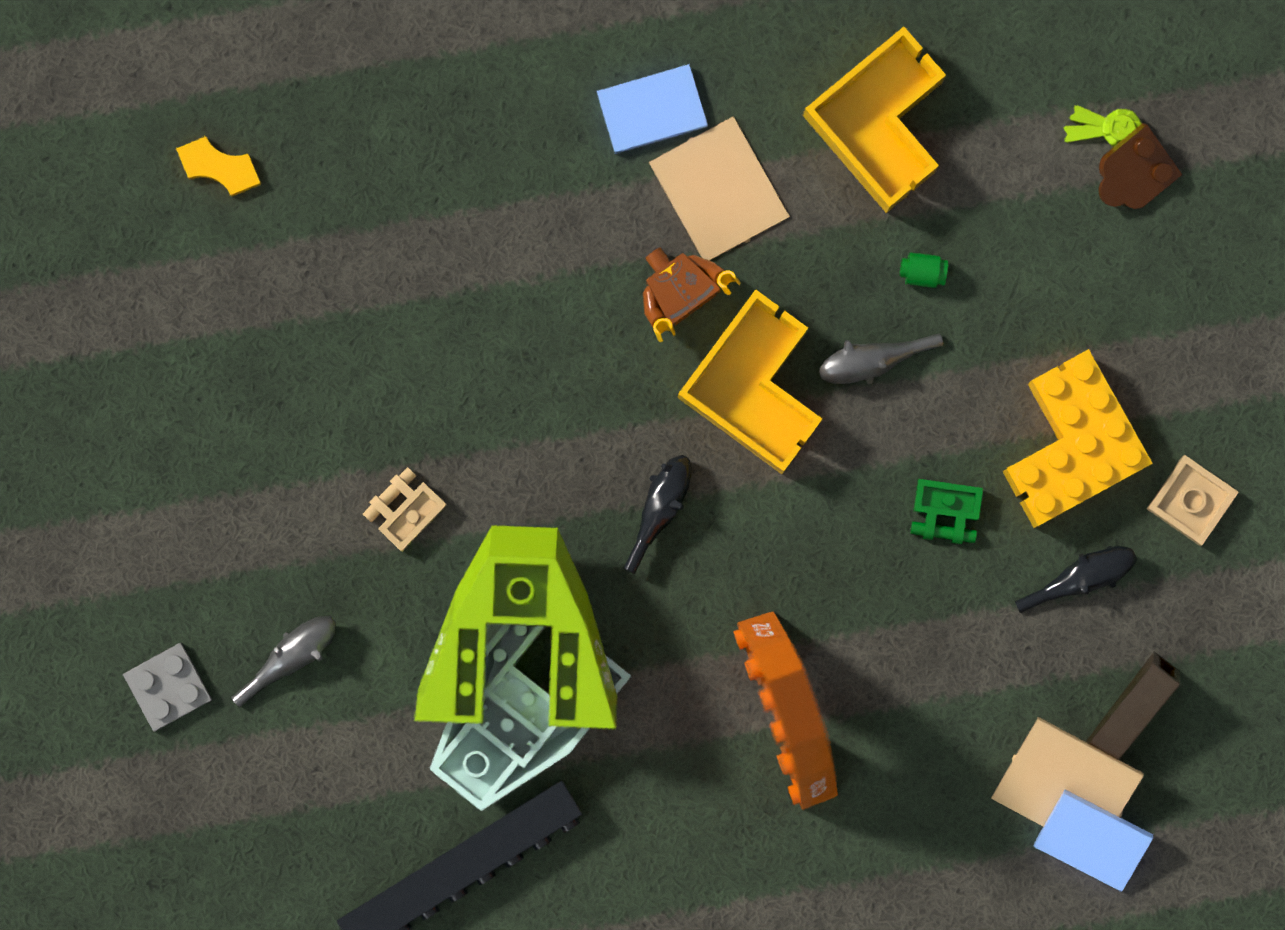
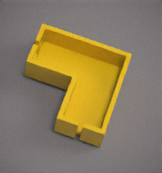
(863, 117)
(736, 386)
(1092, 447)

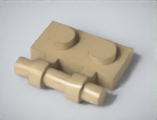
(412, 515)

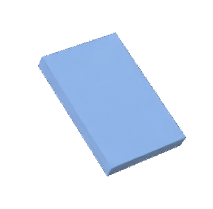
(652, 109)
(1093, 840)

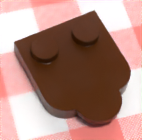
(1136, 170)

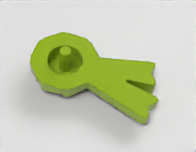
(1112, 127)

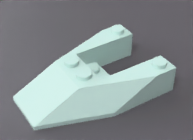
(515, 737)

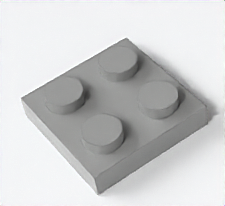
(167, 687)

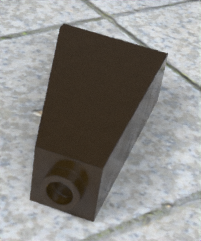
(1136, 706)

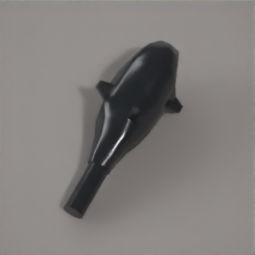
(661, 505)
(1084, 576)

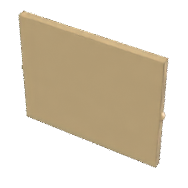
(719, 189)
(1059, 762)

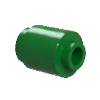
(924, 270)

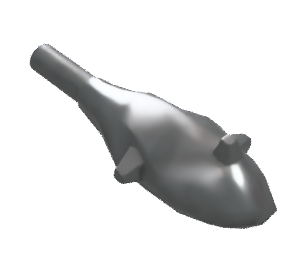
(871, 360)
(291, 654)

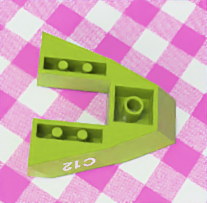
(524, 581)

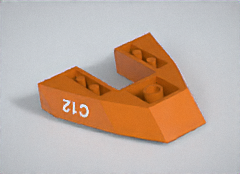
(796, 715)

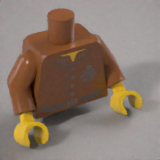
(680, 288)

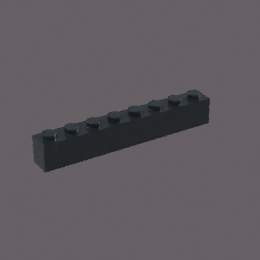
(468, 863)

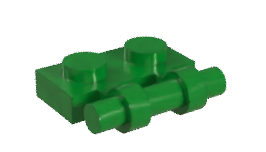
(950, 501)

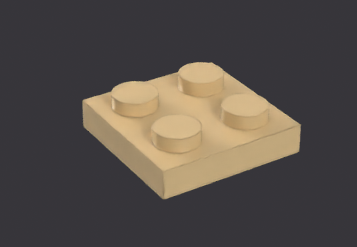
(1192, 500)

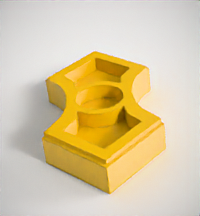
(233, 172)

